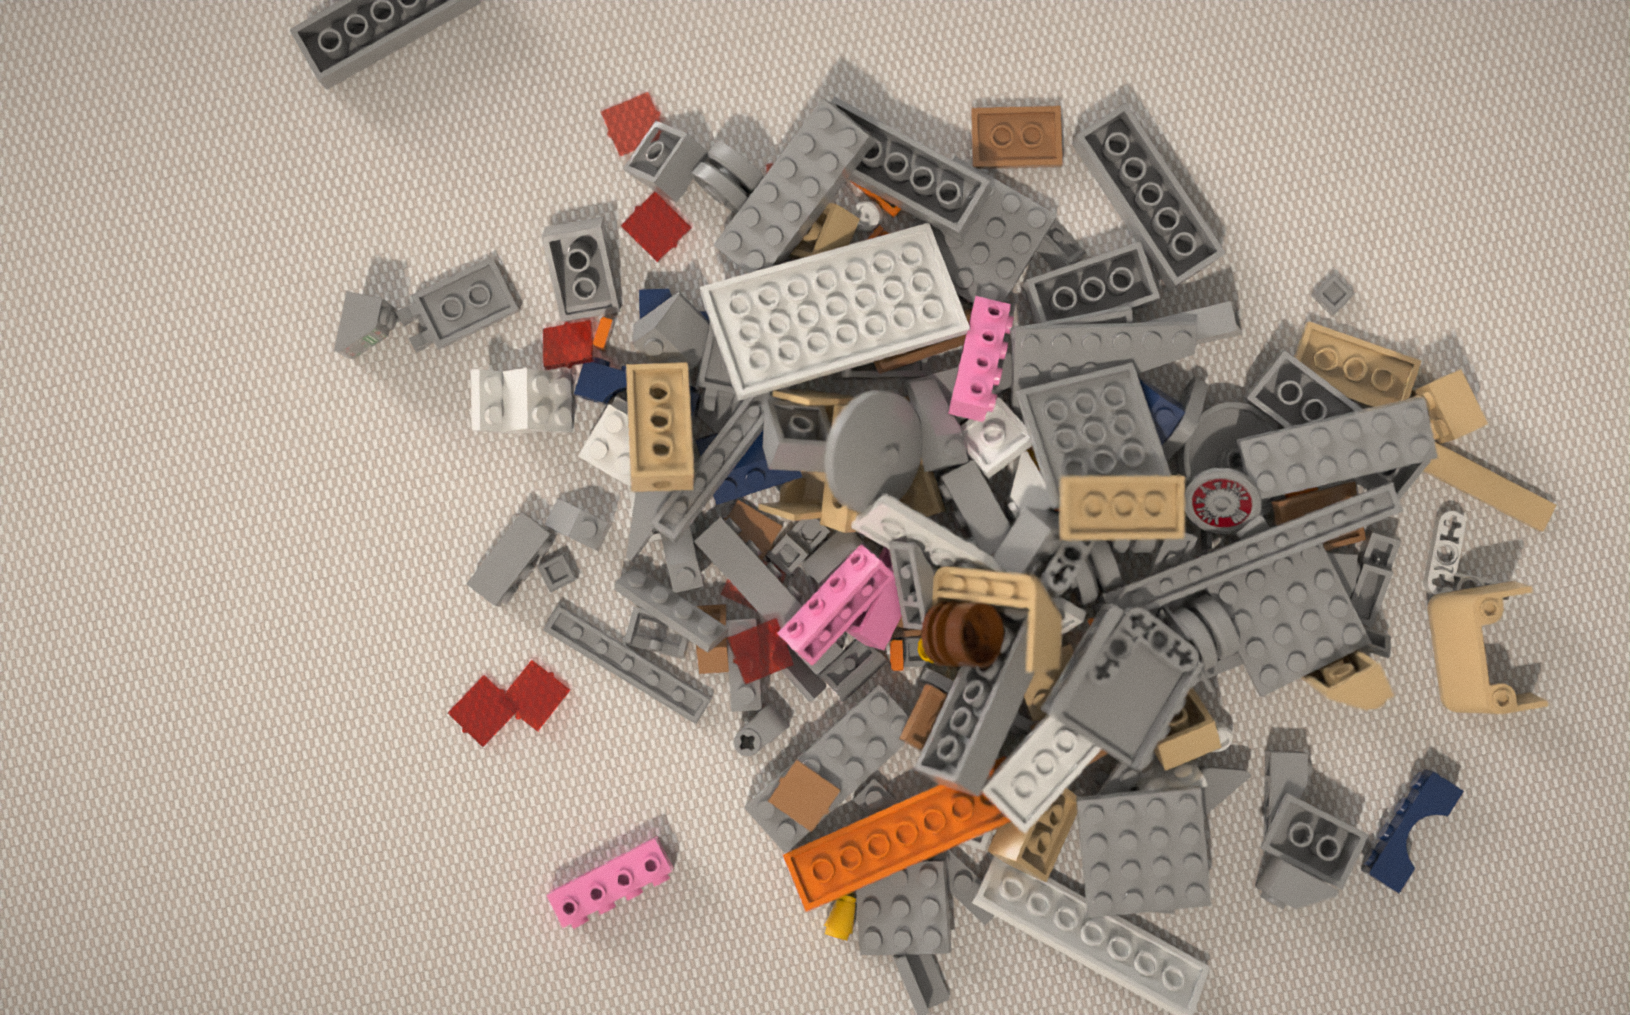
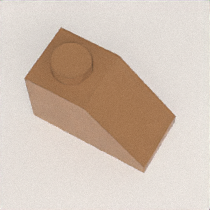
(717, 659)

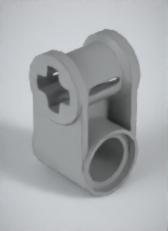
(764, 727)

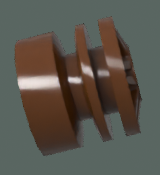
(962, 634)

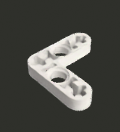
(1448, 569)

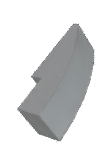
(1375, 573)

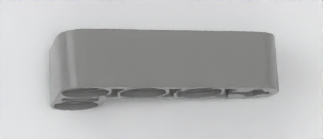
(1070, 568)

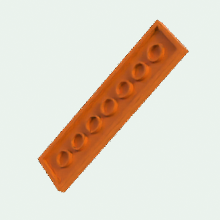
(890, 842)

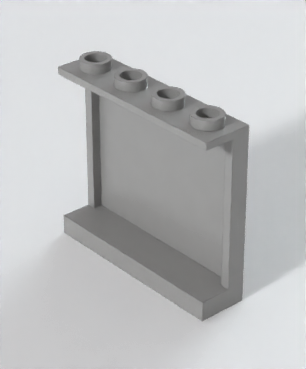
(1130, 711)

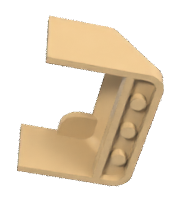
(804, 496)
(1008, 589)
(1460, 650)

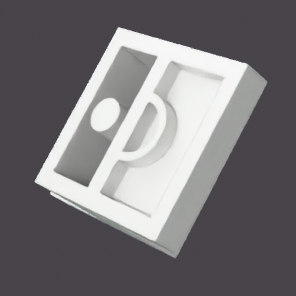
(521, 401)

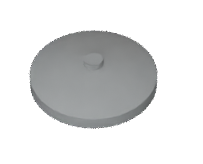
(1215, 441)
(873, 449)

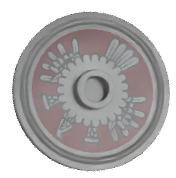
(1222, 500)

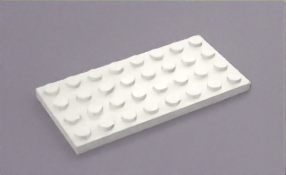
(833, 311)

